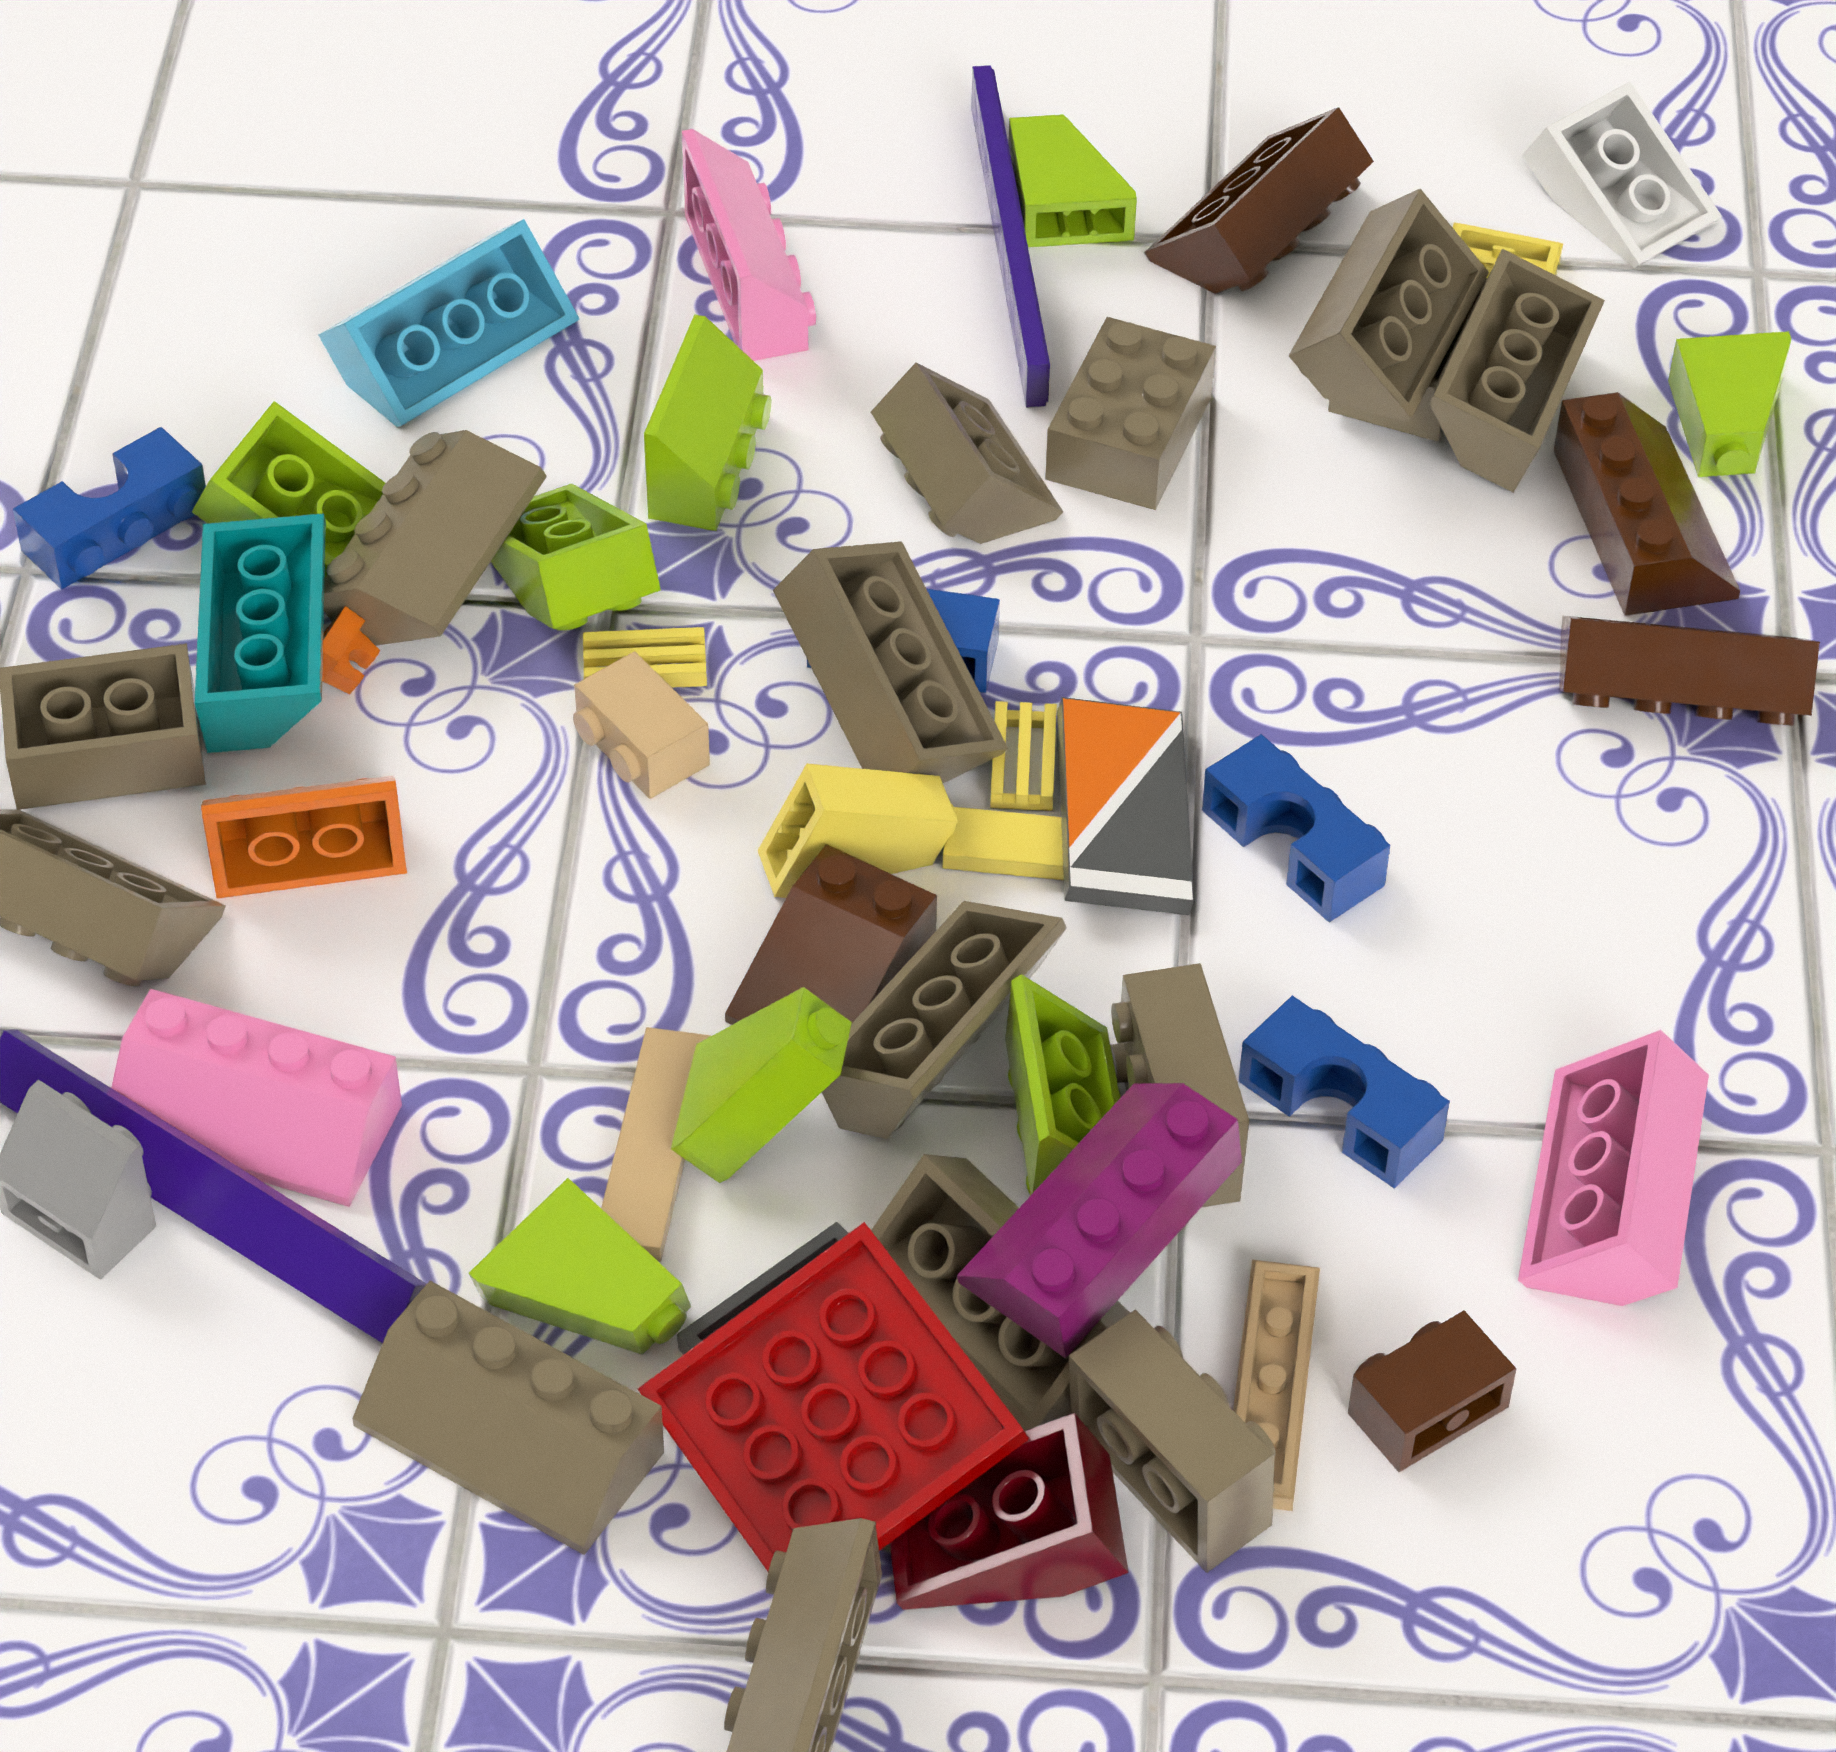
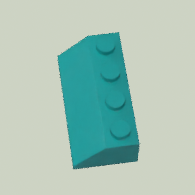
(259, 629)

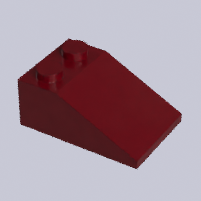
(1021, 1530)

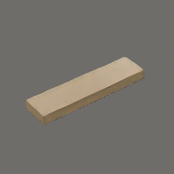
(644, 1167)
(1276, 1362)

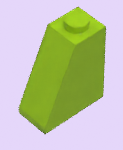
(1067, 185)
(1727, 397)
(757, 1080)
(583, 1275)

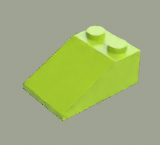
(289, 472)
(576, 558)

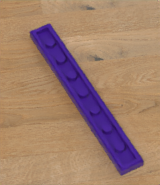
(1010, 238)
(227, 1199)

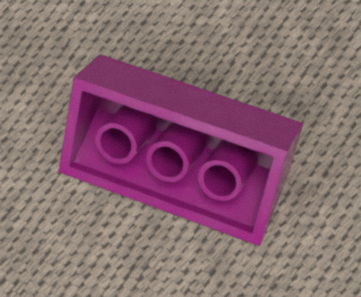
(1106, 1212)

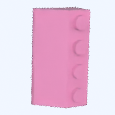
(744, 251)
(261, 1093)
(1616, 1174)

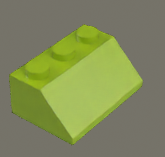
(703, 429)
(1058, 1075)

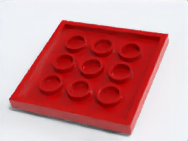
(833, 1404)

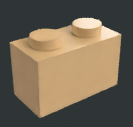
(641, 725)

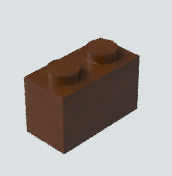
(1430, 1389)

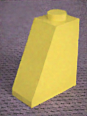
(871, 814)

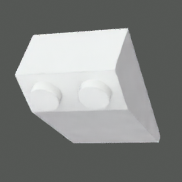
(1621, 177)

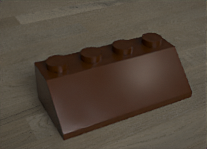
(1264, 204)
(1639, 507)
(1687, 667)

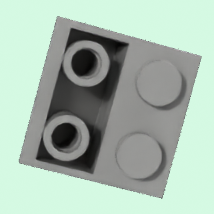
(75, 1180)

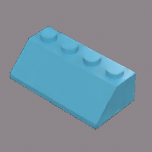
(451, 325)

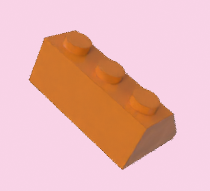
(304, 836)

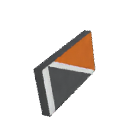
(1124, 806)

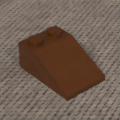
(838, 937)

